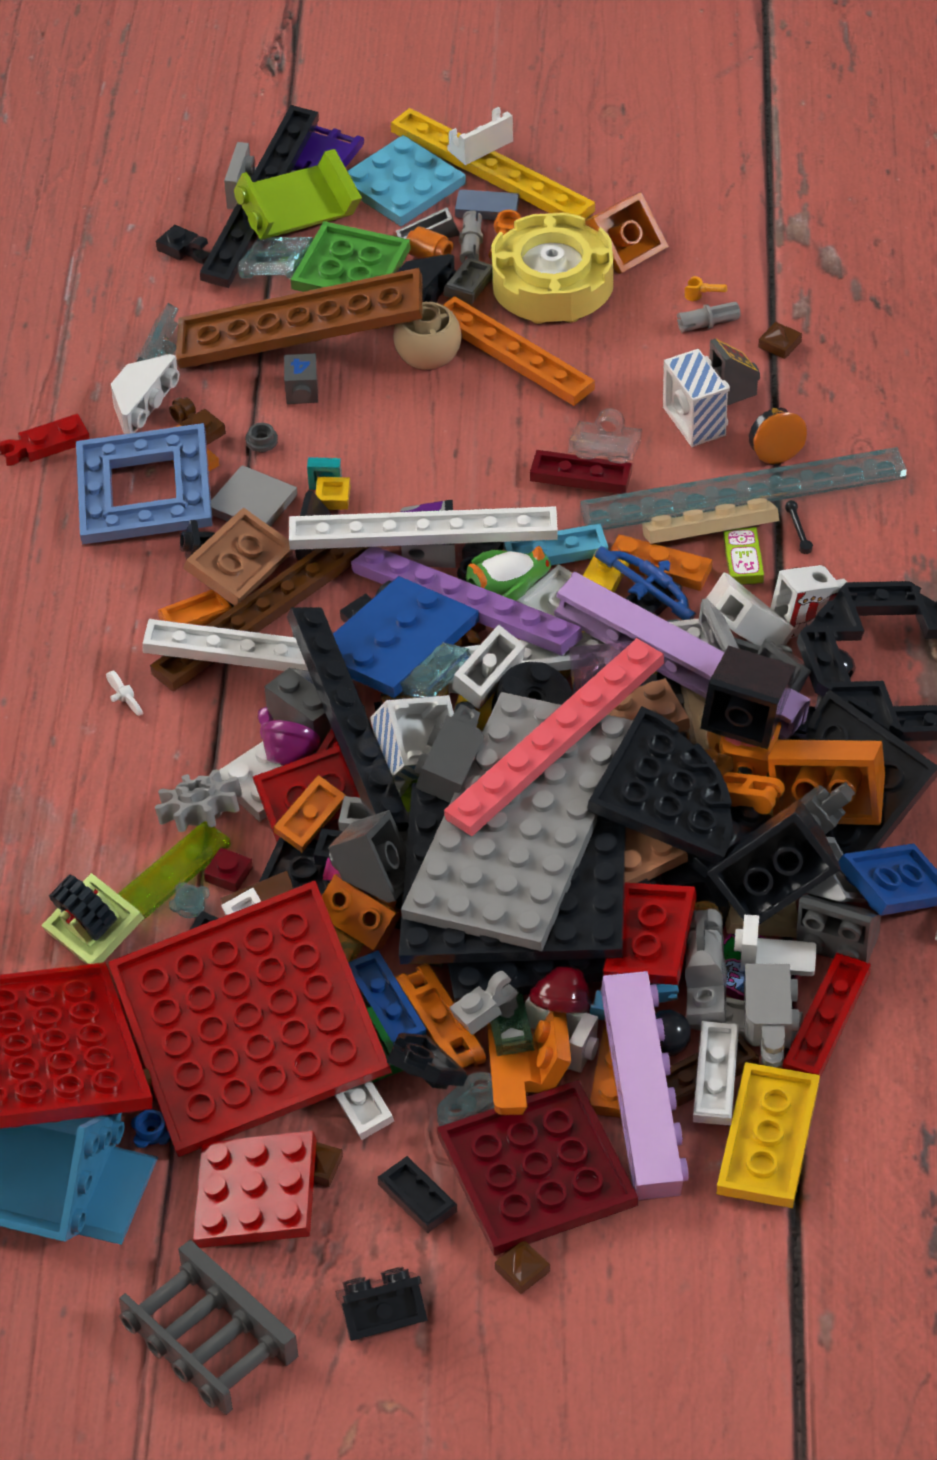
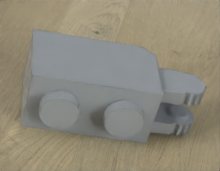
(769, 1009)

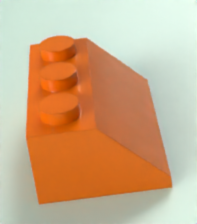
(831, 763)

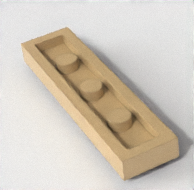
(697, 523)

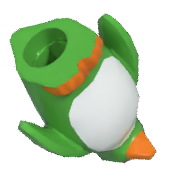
(508, 572)

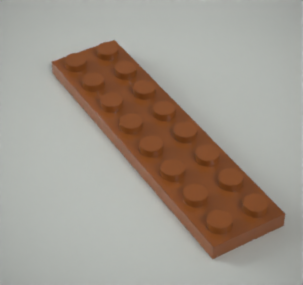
(299, 318)

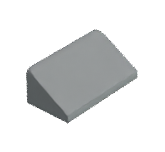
(715, 626)

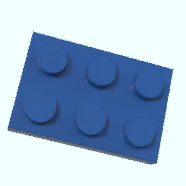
(892, 878)

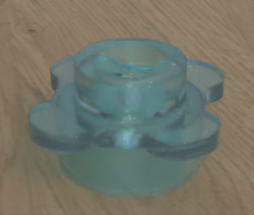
(184, 905)

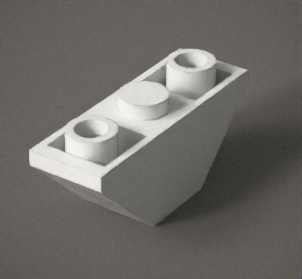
(141, 389)
(748, 614)

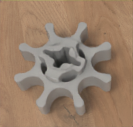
(198, 800)

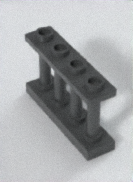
(220, 1292)

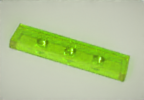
(174, 867)

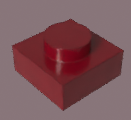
(228, 870)

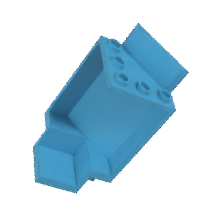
(71, 1179)

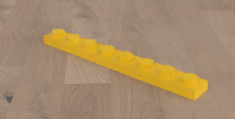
(494, 168)

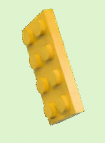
(768, 1135)

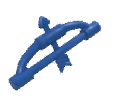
(643, 586)

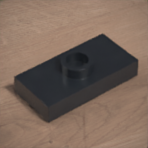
(417, 1194)

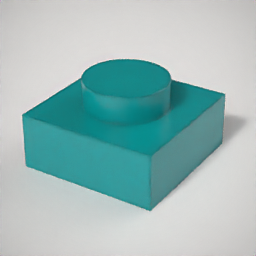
(322, 468)

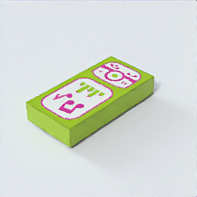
(743, 555)

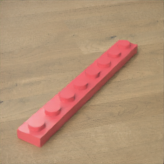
(553, 737)

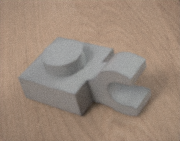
(482, 1006)

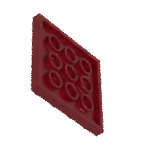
(537, 1168)

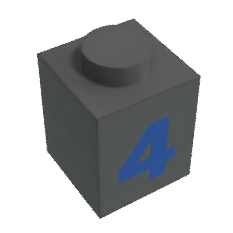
(301, 378)

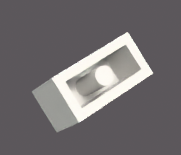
(485, 667)

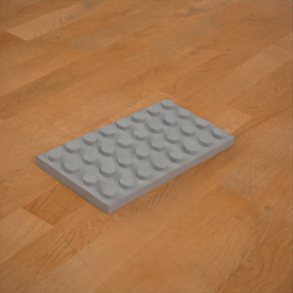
(522, 861)

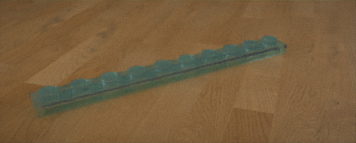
(737, 489)

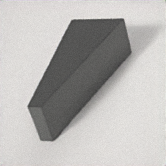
(439, 222)

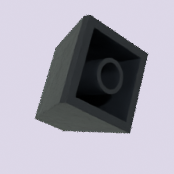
(747, 697)

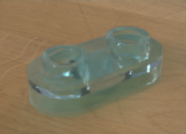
(467, 1099)

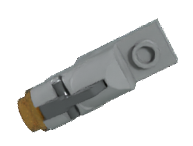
(706, 966)

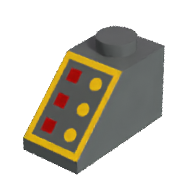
(735, 369)

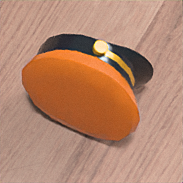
(777, 435)

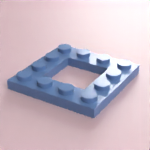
(97, 457)

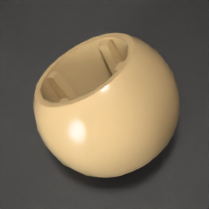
(430, 340)

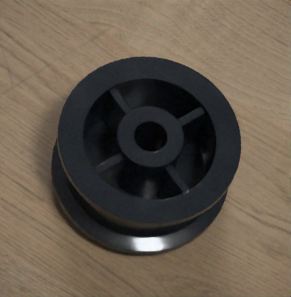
(534, 681)

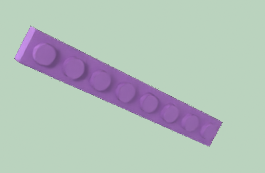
(494, 609)

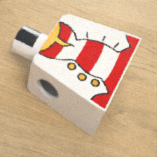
(803, 593)

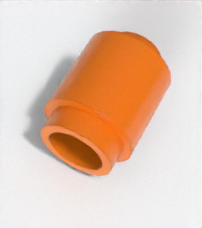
(427, 243)

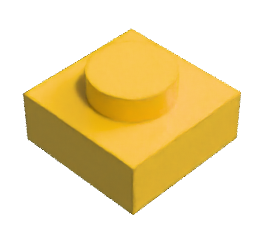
(334, 492)

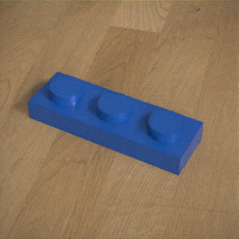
(385, 996)

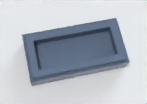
(485, 202)

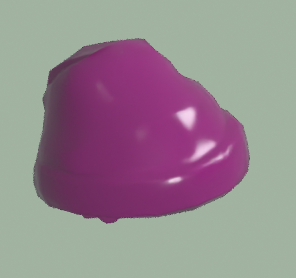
(286, 740)

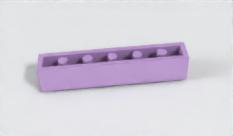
(642, 1085)

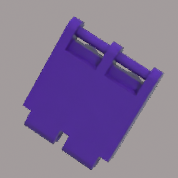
(320, 143)

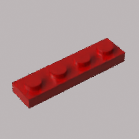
(827, 1015)

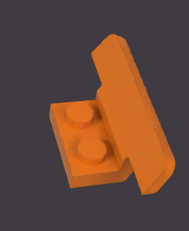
(530, 1070)

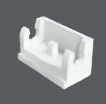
(482, 139)

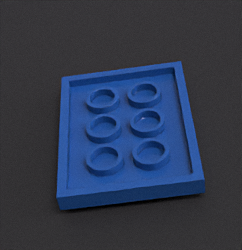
(399, 633)

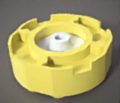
(552, 268)

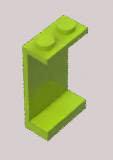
(298, 197)

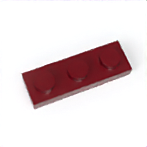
(580, 473)

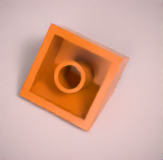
(631, 230)

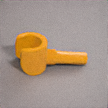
(695, 287)

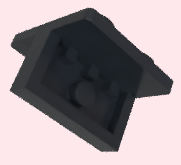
(381, 1304)

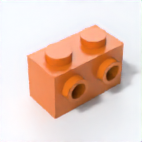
(360, 913)

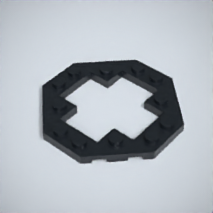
(841, 622)

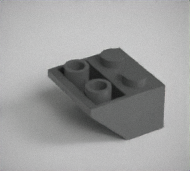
(837, 927)

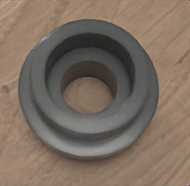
(261, 437)

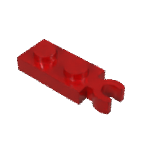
(45, 440)

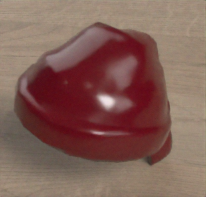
(562, 992)

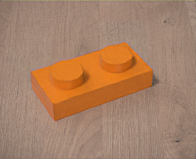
(309, 813)

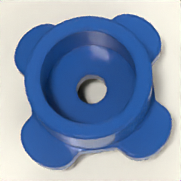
(150, 1120)

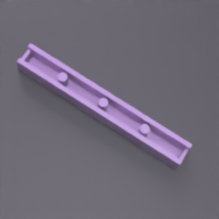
(685, 656)

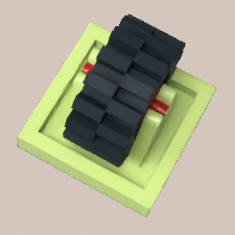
(90, 918)

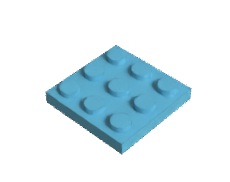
(404, 180)

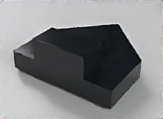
(425, 1059)

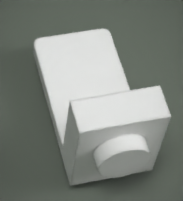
(773, 951)
(581, 1032)

